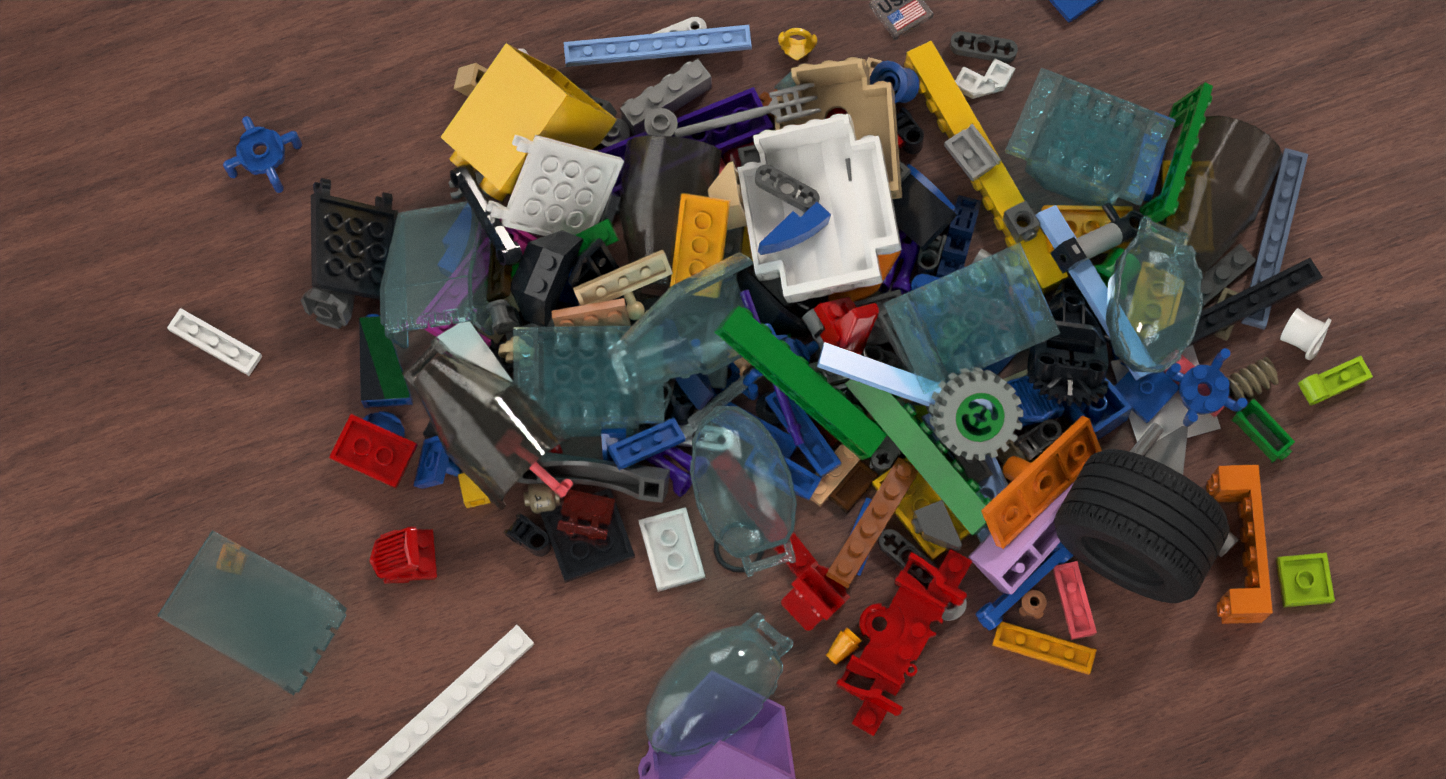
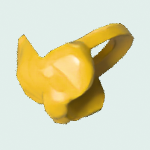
(797, 48)

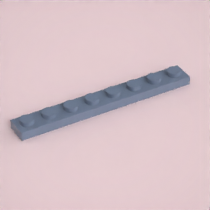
(1277, 225)

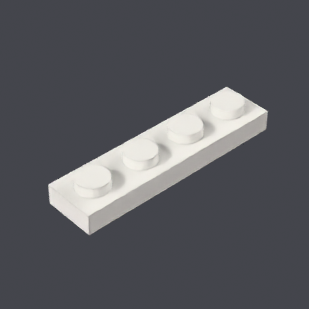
(214, 342)

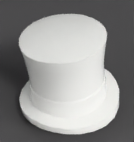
(1305, 333)

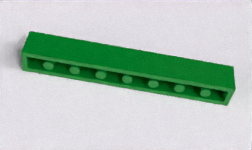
(801, 382)
(925, 453)

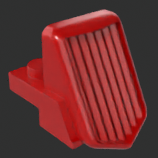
(847, 324)
(404, 555)
(814, 597)

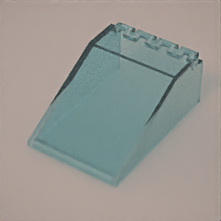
(435, 272)
(253, 612)

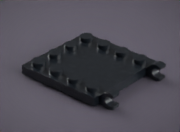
(349, 241)

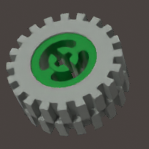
(956, 400)

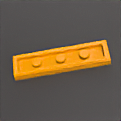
(1044, 647)

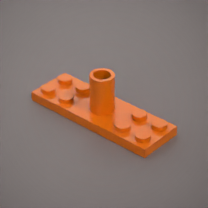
(1039, 482)

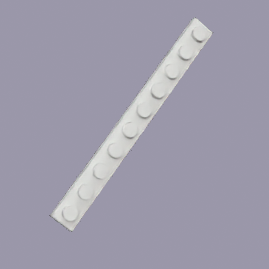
(445, 706)

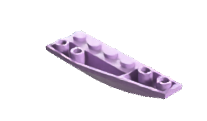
(1017, 561)

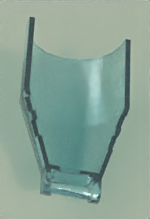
(679, 328)

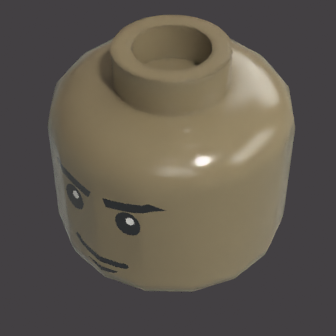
(541, 498)

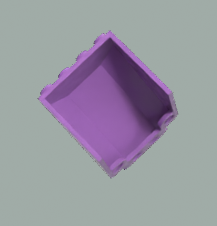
(753, 752)

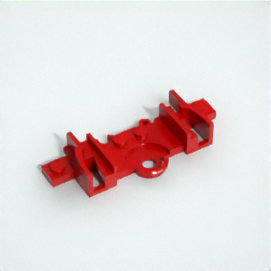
(905, 636)

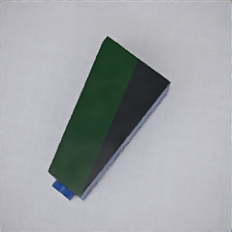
(380, 367)

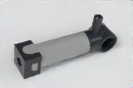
(1120, 230)

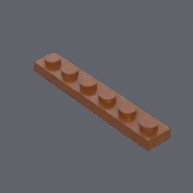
(872, 522)

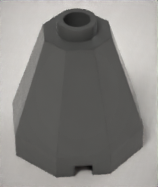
(330, 306)

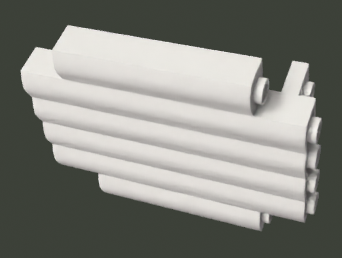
(861, 210)

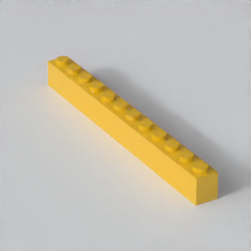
(996, 185)

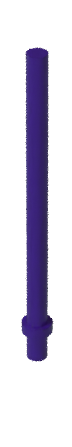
(793, 426)

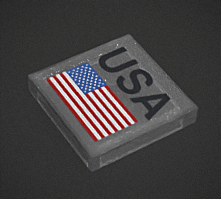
(901, 15)

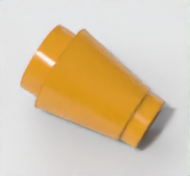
(843, 646)

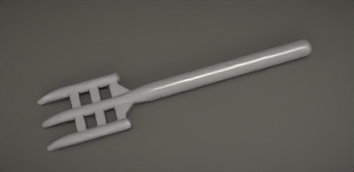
(773, 108)

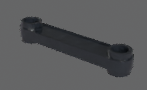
(506, 250)

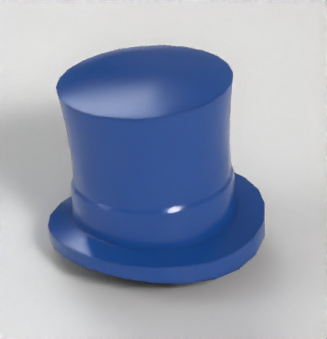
(903, 80)

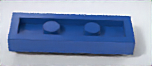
(646, 443)

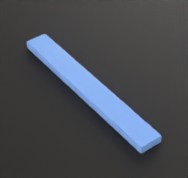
(657, 45)
(1084, 274)
(879, 375)

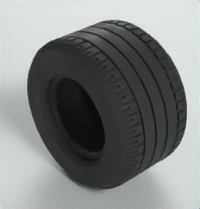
(1142, 525)

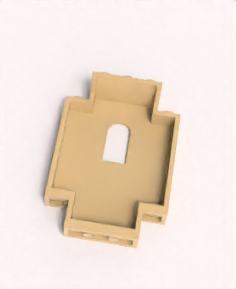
(848, 87)

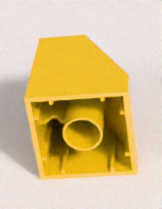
(524, 100)

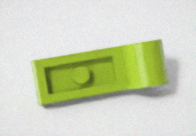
(1334, 381)

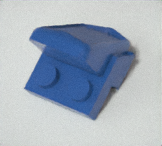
(1035, 406)

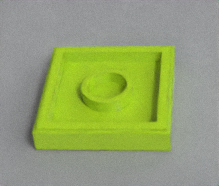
(1305, 580)

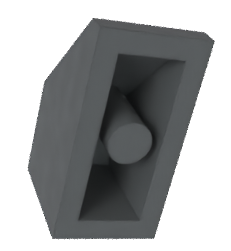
(936, 526)

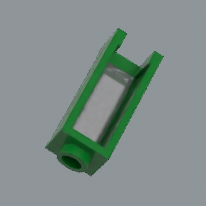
(1264, 431)

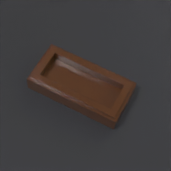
(853, 486)

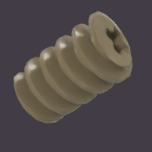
(1252, 379)

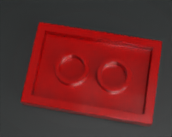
(373, 451)

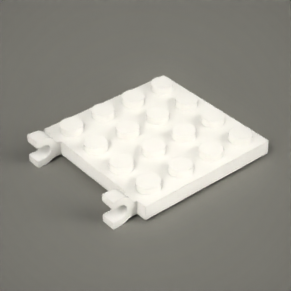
(558, 187)

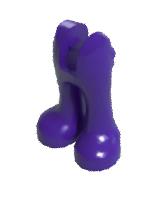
(909, 255)
(680, 479)

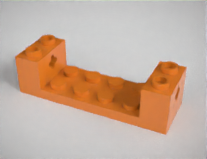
(1254, 601)

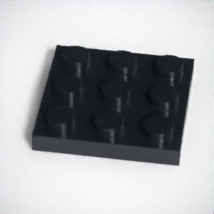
(584, 556)

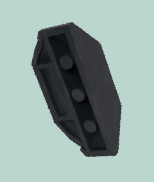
(592, 263)
(544, 274)
(769, 308)

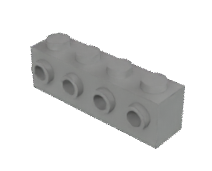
(671, 94)

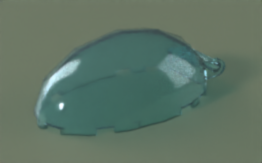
(1154, 298)
(743, 487)
(715, 687)

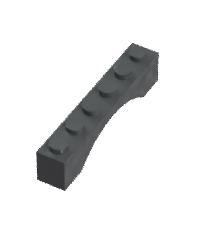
(635, 480)

